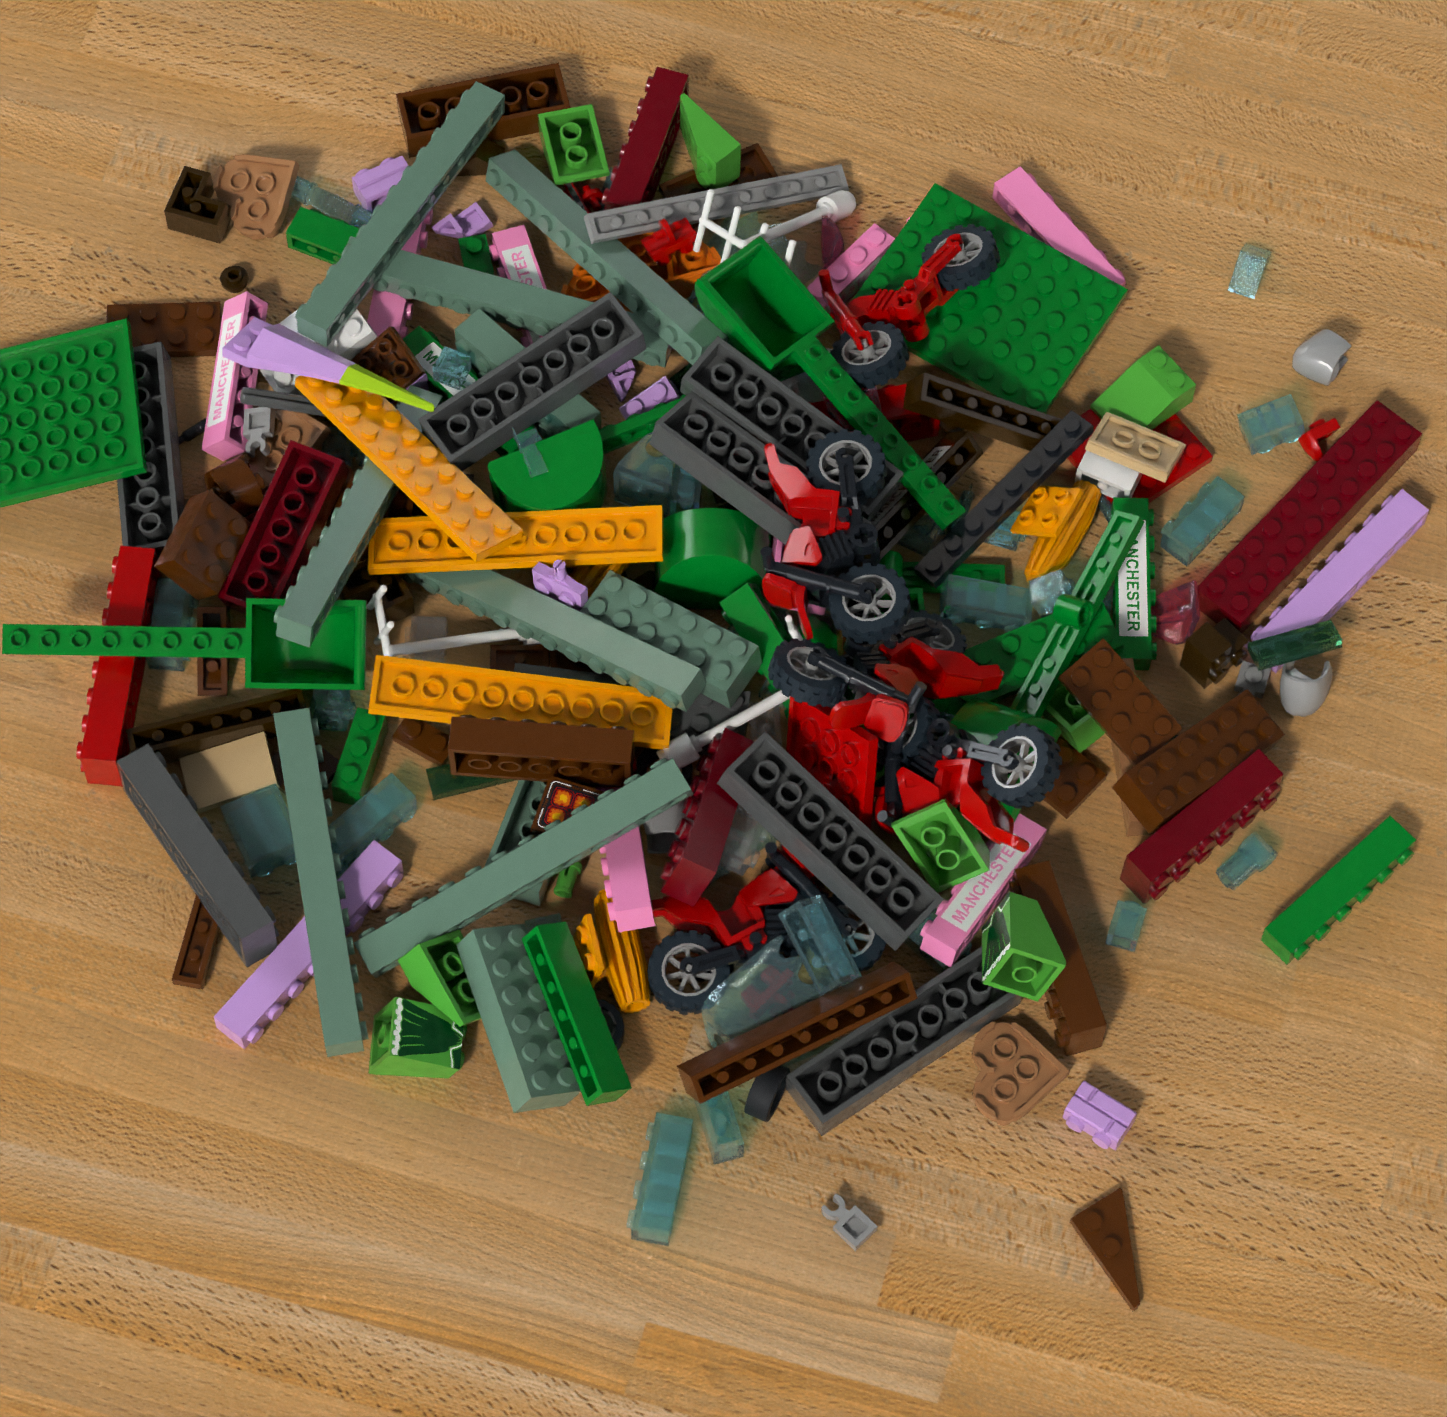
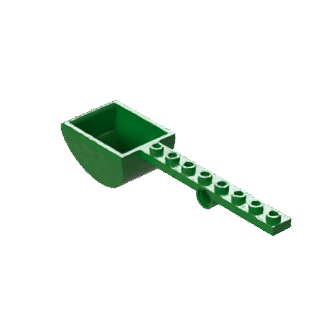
(776, 317)
(577, 461)
(718, 551)
(1072, 617)
(331, 663)

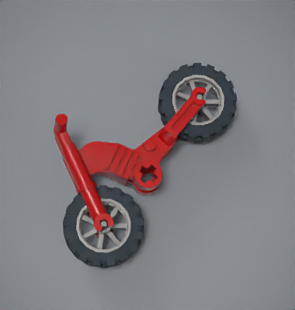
(873, 325)

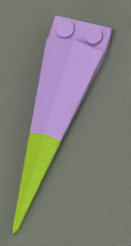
(283, 350)

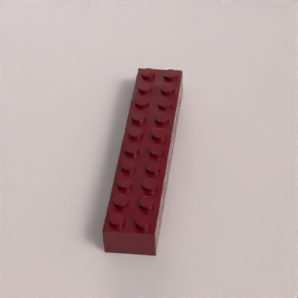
(1308, 517)

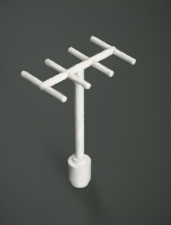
(834, 205)
(437, 643)
(685, 748)

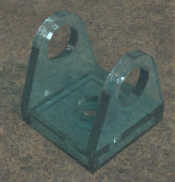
(643, 478)

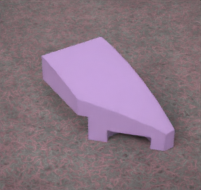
(466, 224)
(622, 379)

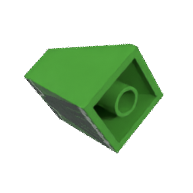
(1020, 949)
(415, 1041)

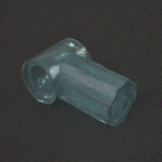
(1252, 856)

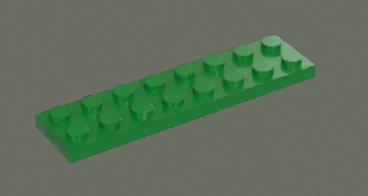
(1019, 649)

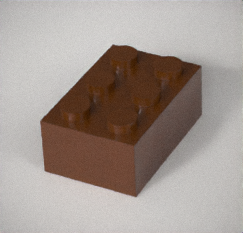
(203, 545)

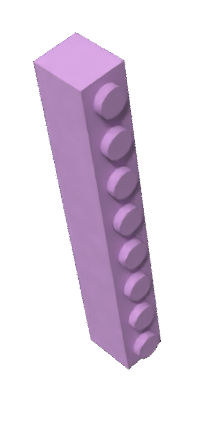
(1349, 568)
(290, 963)

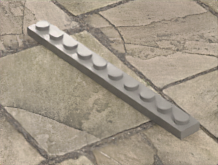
(750, 196)

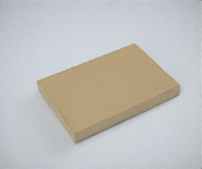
(1135, 447)
(229, 771)

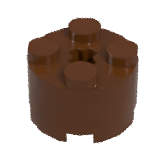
(236, 485)

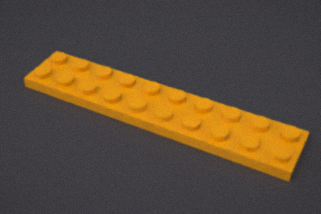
(415, 466)
(567, 535)
(446, 690)

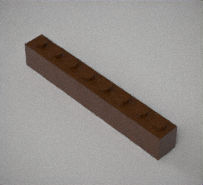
(797, 1032)

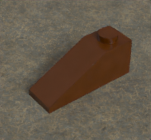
(213, 672)

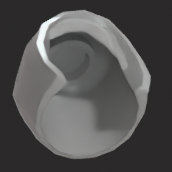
(1321, 357)
(1302, 694)
(661, 829)

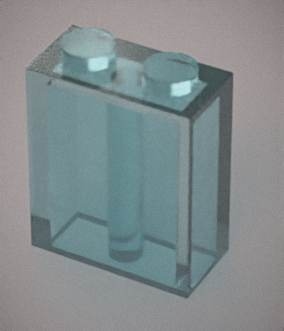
(261, 830)

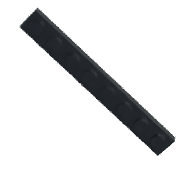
(1003, 499)

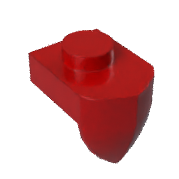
(1318, 431)

